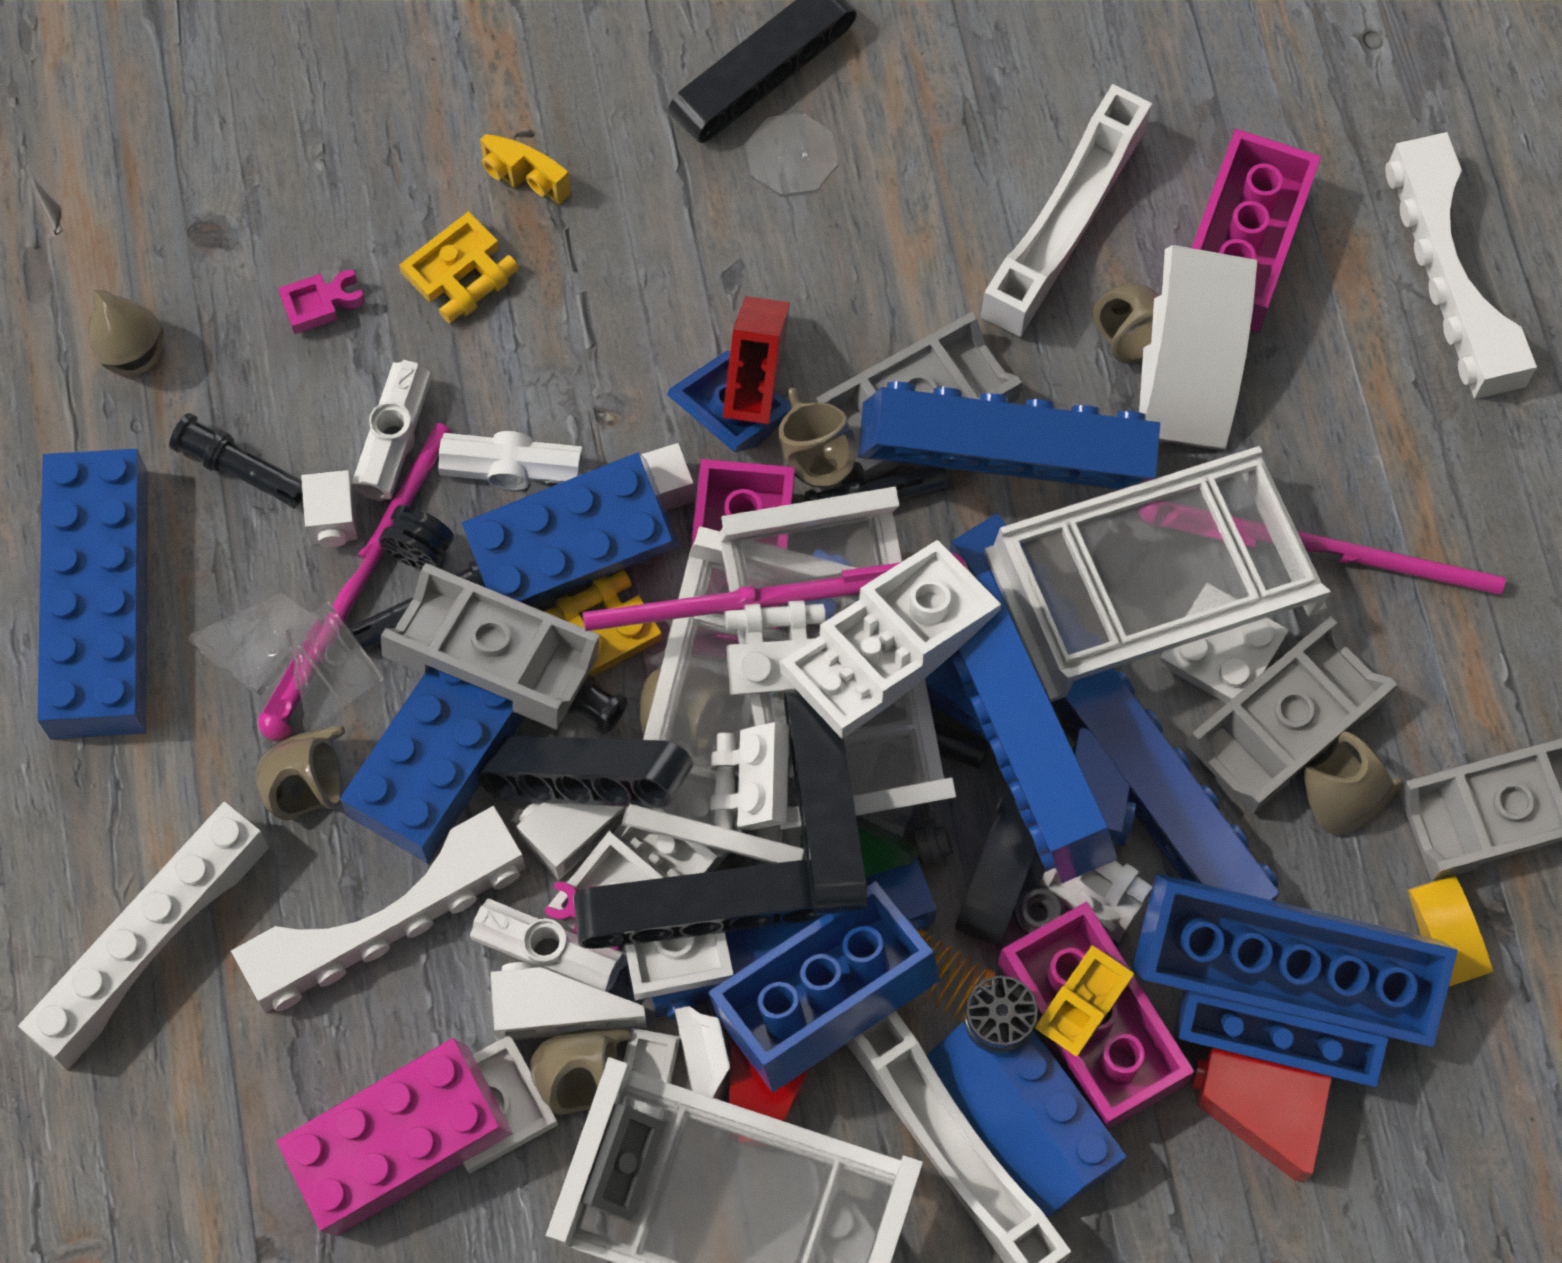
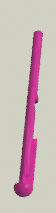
(1404, 564)
(717, 603)
(285, 698)

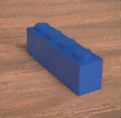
(1281, 1037)

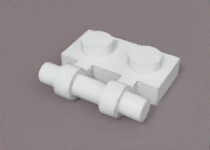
(756, 664)
(762, 777)
(1108, 900)

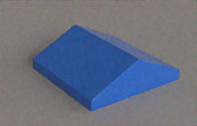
(704, 398)

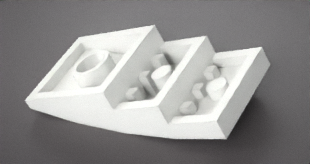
(1198, 346)
(889, 638)
(636, 856)

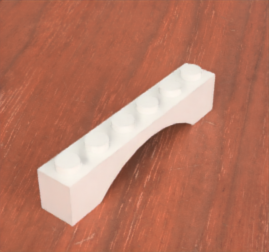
(1044, 250)
(1488, 344)
(291, 960)
(94, 986)
(984, 1188)

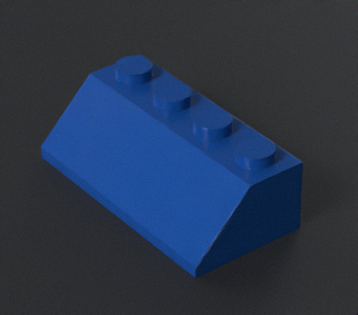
(1029, 1118)

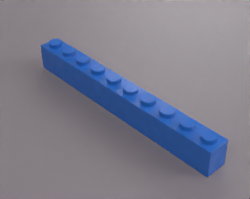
(1167, 797)

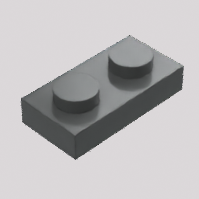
(623, 1162)

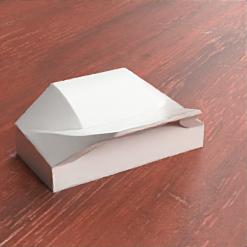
(704, 1052)

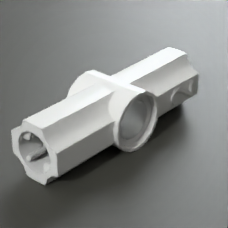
(385, 453)
(508, 460)
(519, 933)

